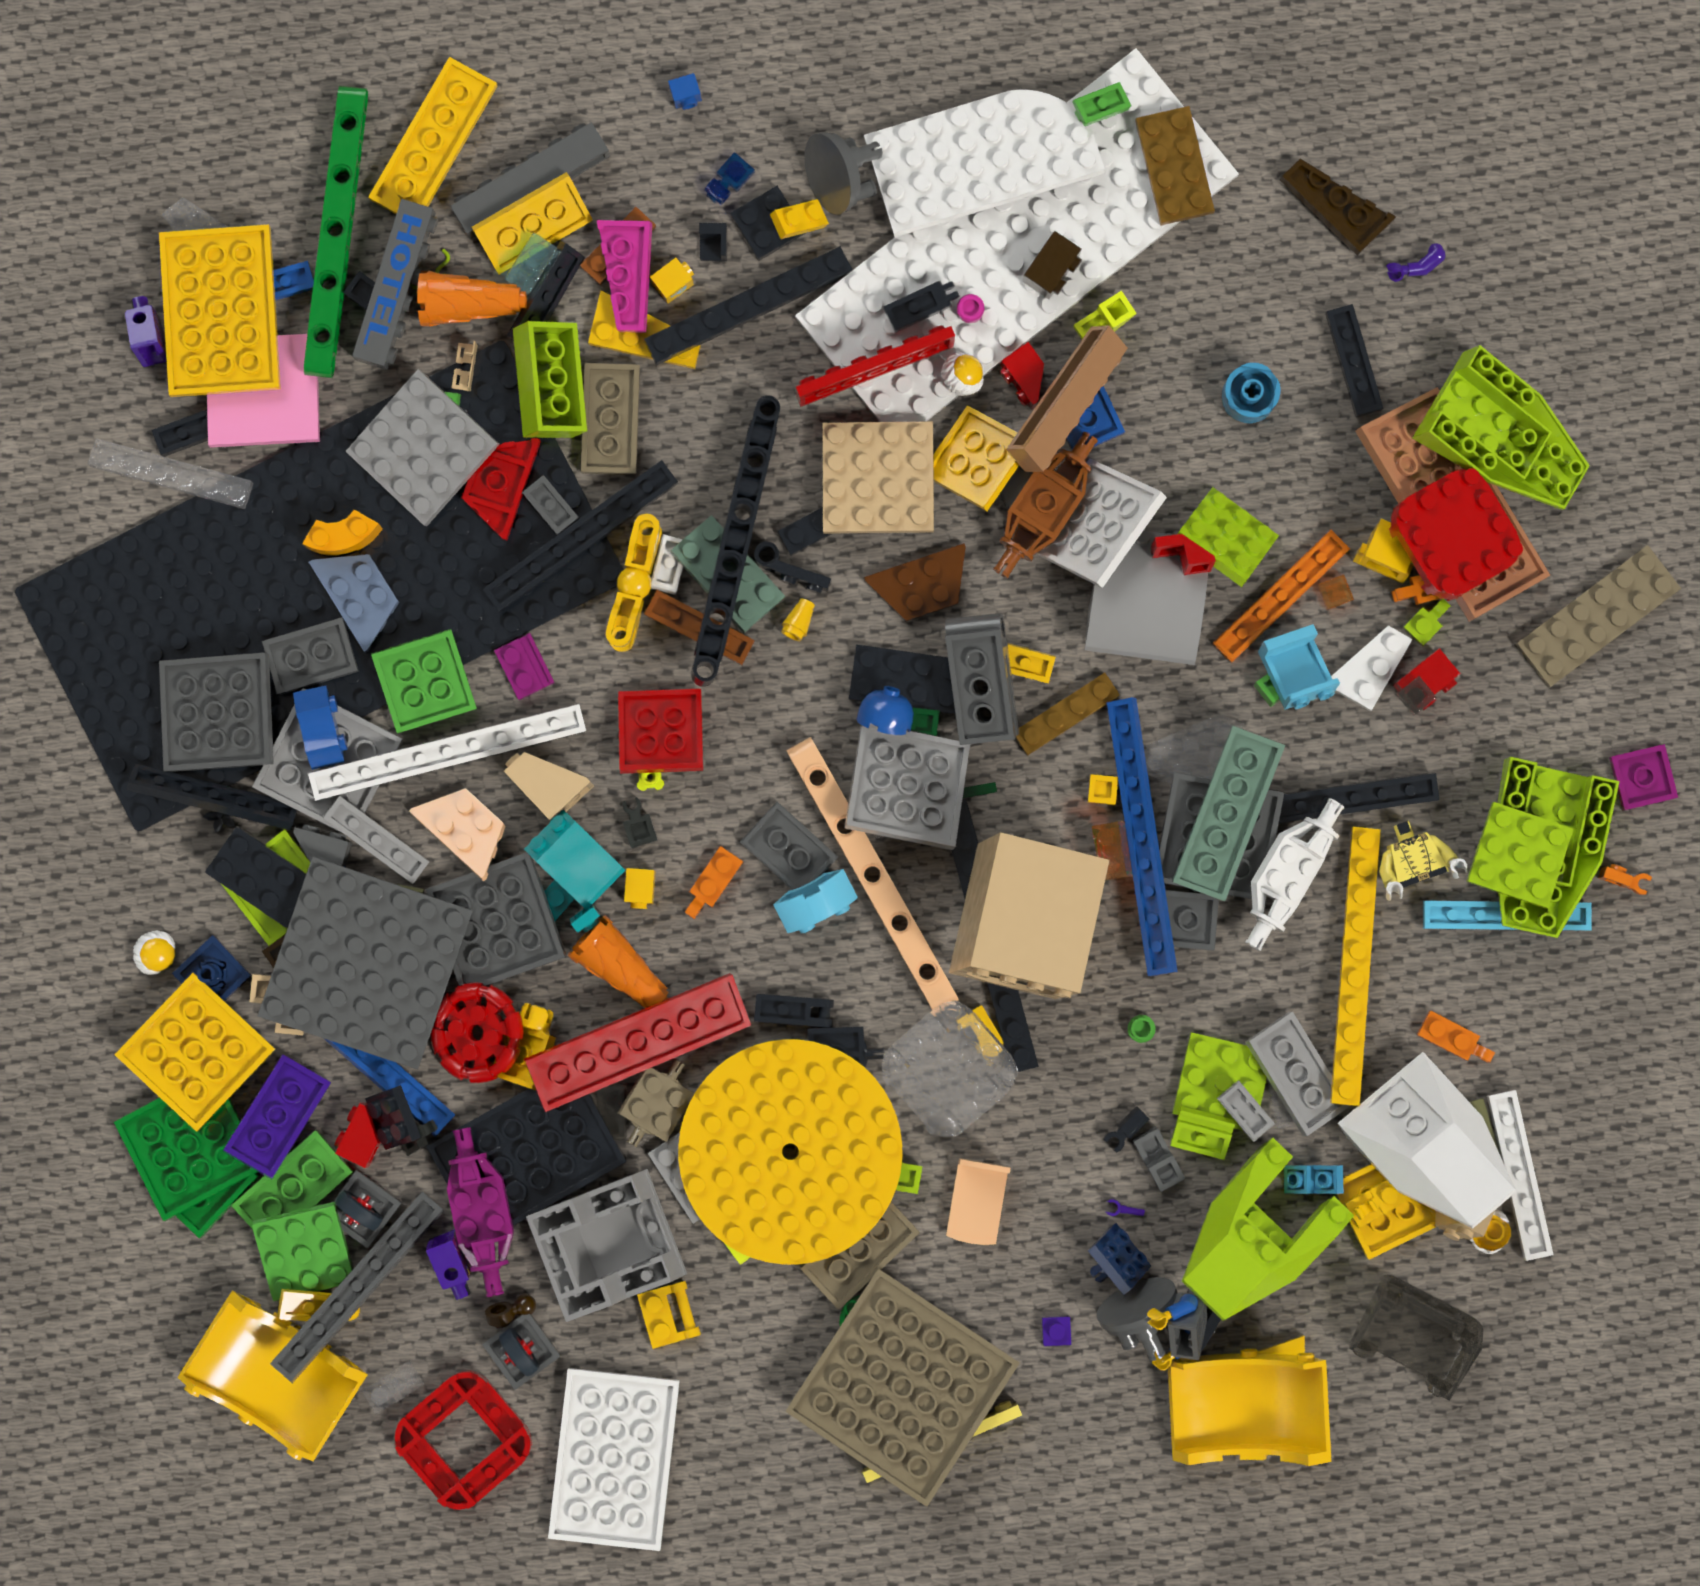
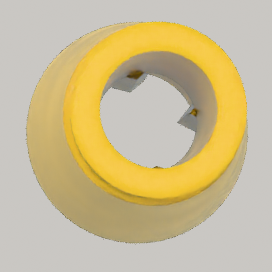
(798, 621)

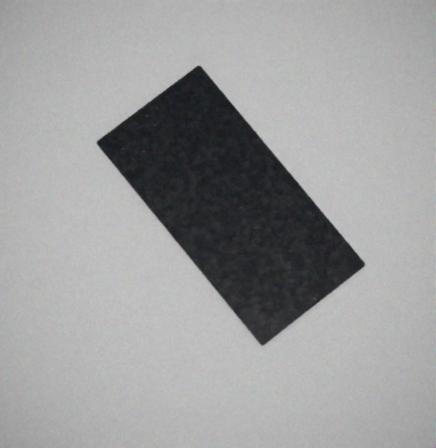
(230, 577)

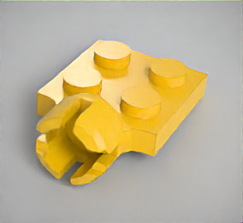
(536, 1039)

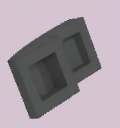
(1158, 1159)

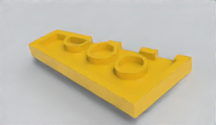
(605, 335)

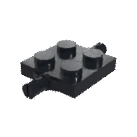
(847, 1040)

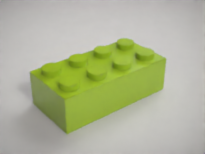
(549, 379)

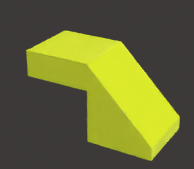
(1112, 312)

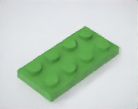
(300, 1182)

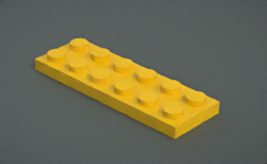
(434, 137)

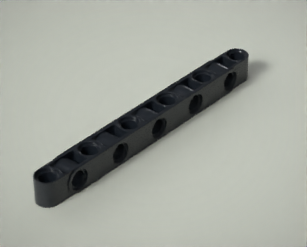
(735, 540)

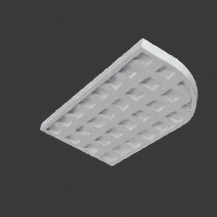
(980, 157)

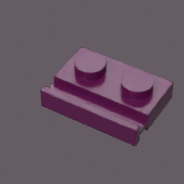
(524, 666)

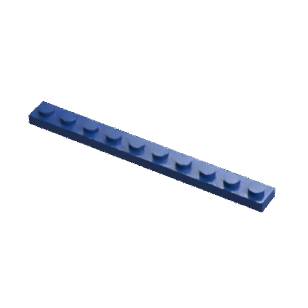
(1142, 837)

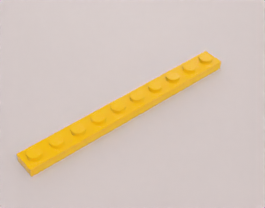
(1355, 966)

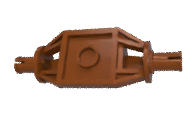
(1045, 505)

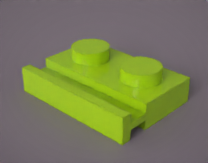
(1202, 1132)

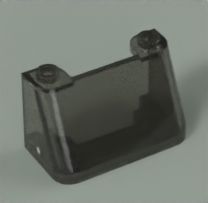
(1419, 1335)

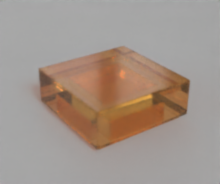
(1335, 592)

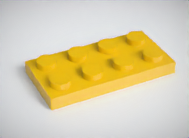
(547, 211)

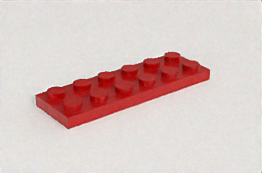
(866, 368)

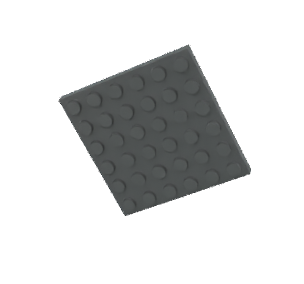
(365, 963)

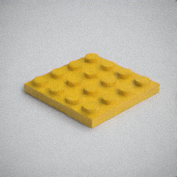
(195, 1052)

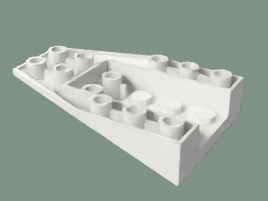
(1431, 1144)

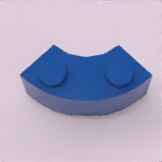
(319, 727)

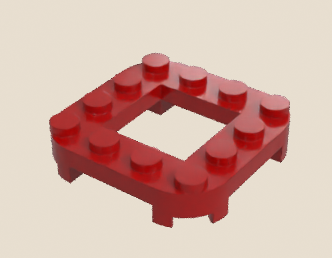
(432, 1467)

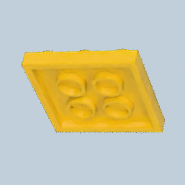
(975, 458)
(1391, 1228)

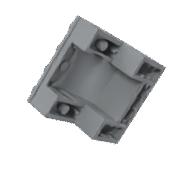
(1148, 608)
(606, 1245)

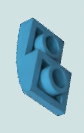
(1313, 1179)

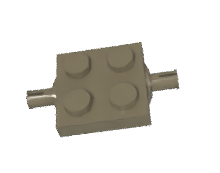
(656, 1103)

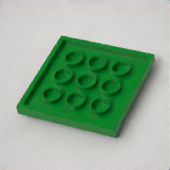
(177, 1161)

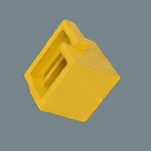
(1384, 554)

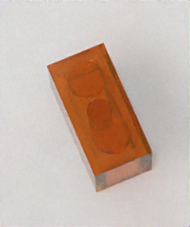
(1112, 844)

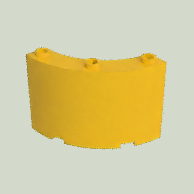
(236, 1371)
(1250, 1408)

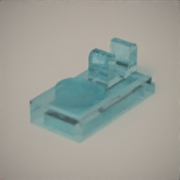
(531, 263)

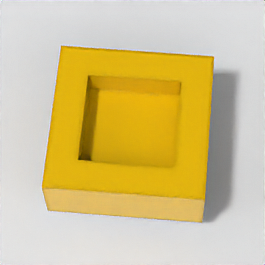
(1102, 789)

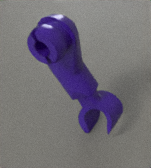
(1435, 256)

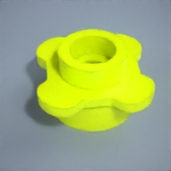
(656, 782)

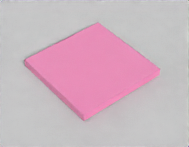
(269, 415)

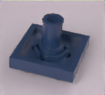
(212, 954)
(1118, 1259)

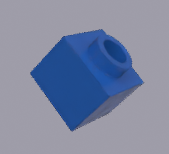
(685, 91)

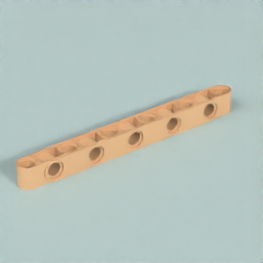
(863, 856)

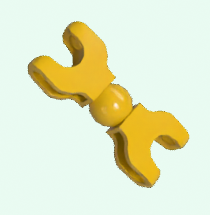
(634, 582)

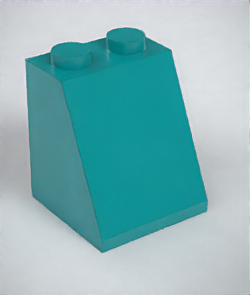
(574, 859)

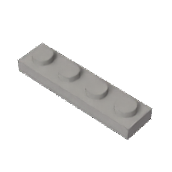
(376, 839)

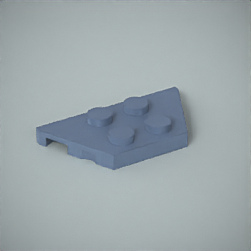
(358, 594)

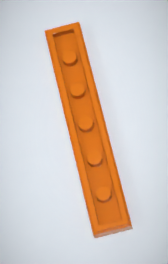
(1281, 596)

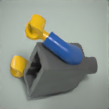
(1185, 1326)

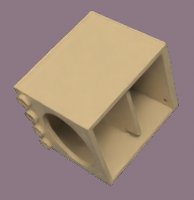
(1029, 916)

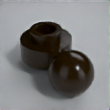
(502, 1313)

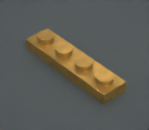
(1066, 713)

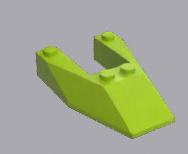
(1243, 1251)

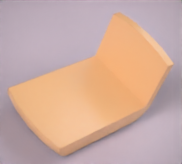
(977, 1202)

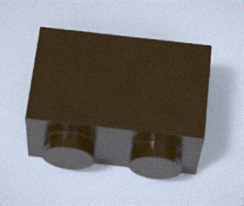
(1052, 265)

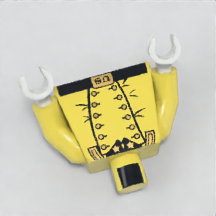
(1416, 860)

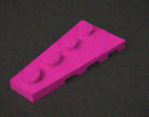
(627, 260)

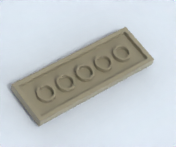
(1598, 616)

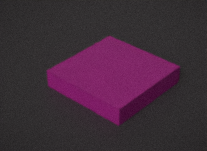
(1643, 777)

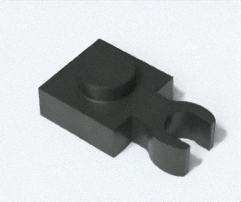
(640, 828)

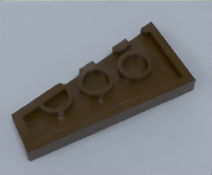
(1344, 213)

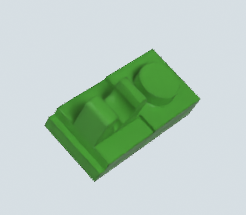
(1101, 104)

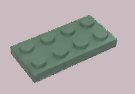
(698, 557)

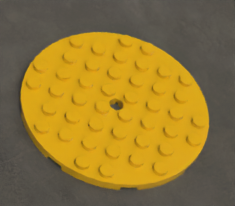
(779, 1205)

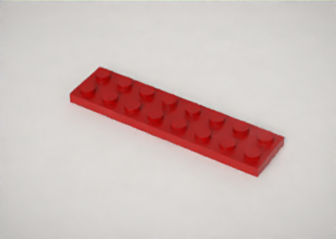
(637, 1042)

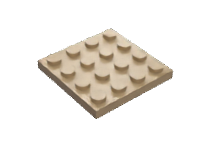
(878, 477)

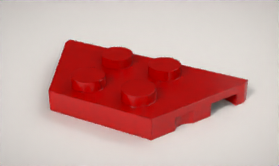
(499, 483)

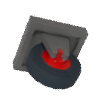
(365, 1208)
(521, 1350)

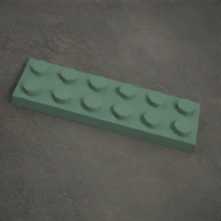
(1228, 813)

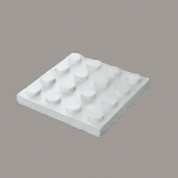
(1103, 524)

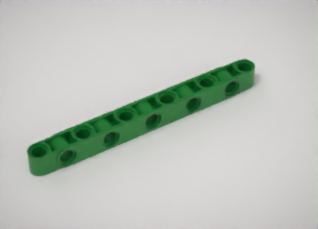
(334, 250)

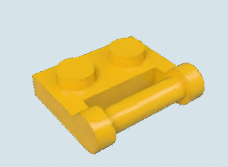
(659, 1316)

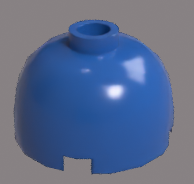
(887, 711)

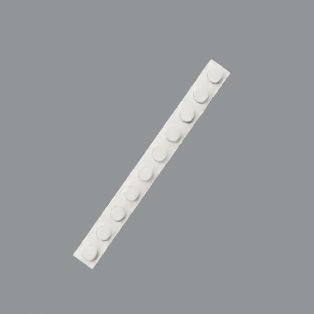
(446, 752)

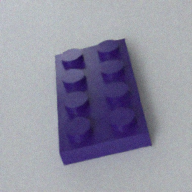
(277, 1117)

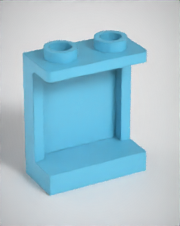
(1297, 668)

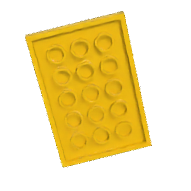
(219, 310)

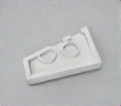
(1369, 670)

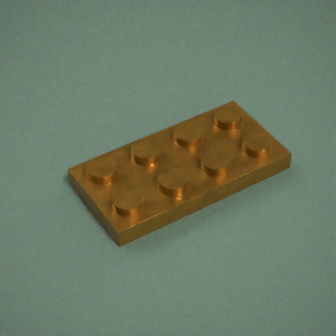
(1174, 165)

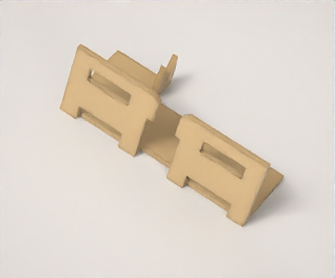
(465, 375)

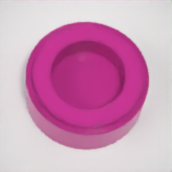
(970, 308)

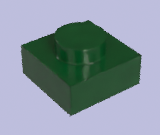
(925, 721)

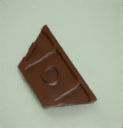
(922, 584)

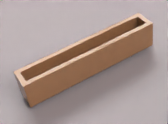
(1067, 399)

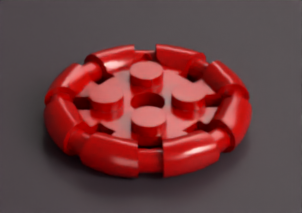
(461, 1032)

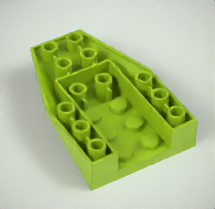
(1502, 430)
(1570, 801)

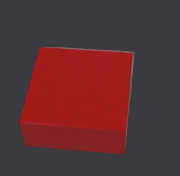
(1192, 556)

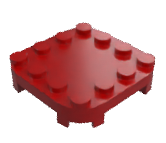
(1455, 534)

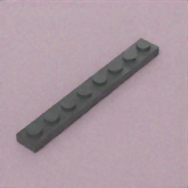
(357, 1287)

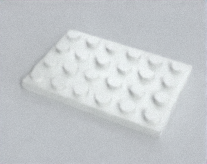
(614, 1459)

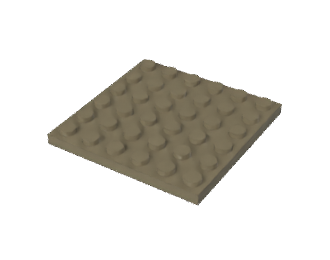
(902, 1387)

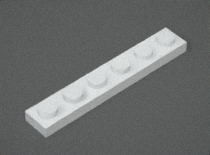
(1518, 1163)

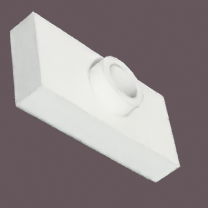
(666, 568)

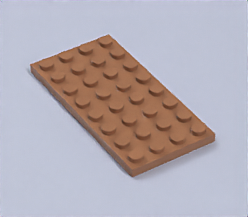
(1412, 466)

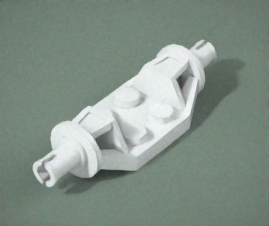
(1290, 871)

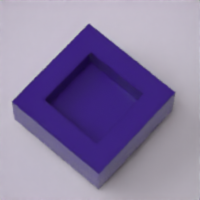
(1056, 1331)

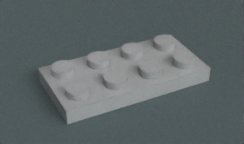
(1295, 1072)

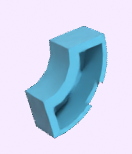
(815, 901)

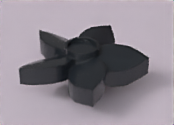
(219, 819)

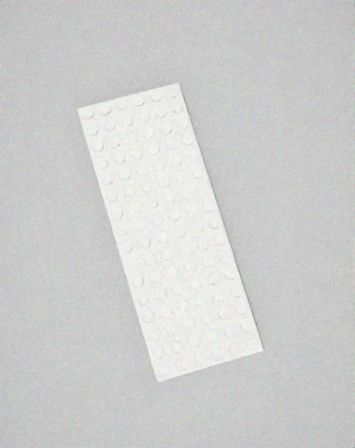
(992, 249)

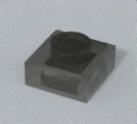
(1416, 695)

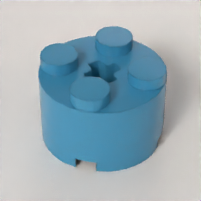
(1264, 386)

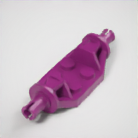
(479, 1211)

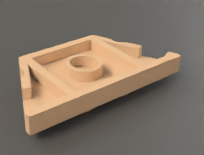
(463, 827)

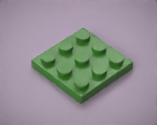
(424, 681)
(303, 1249)

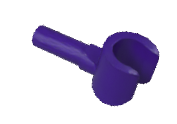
(1125, 1210)

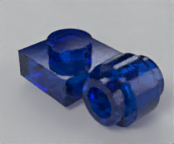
(734, 174)

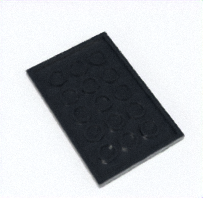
(537, 1150)

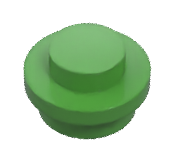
(1141, 1028)

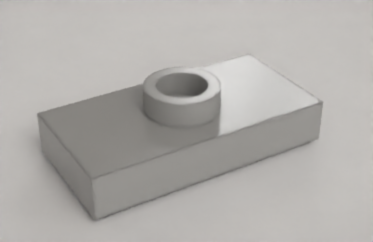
(1245, 1111)

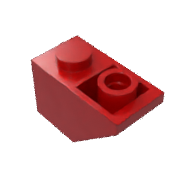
(1025, 371)
(360, 1139)

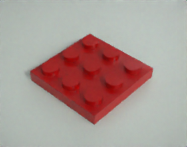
(660, 731)

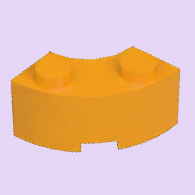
(343, 536)

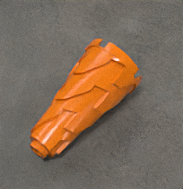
(461, 299)
(612, 958)

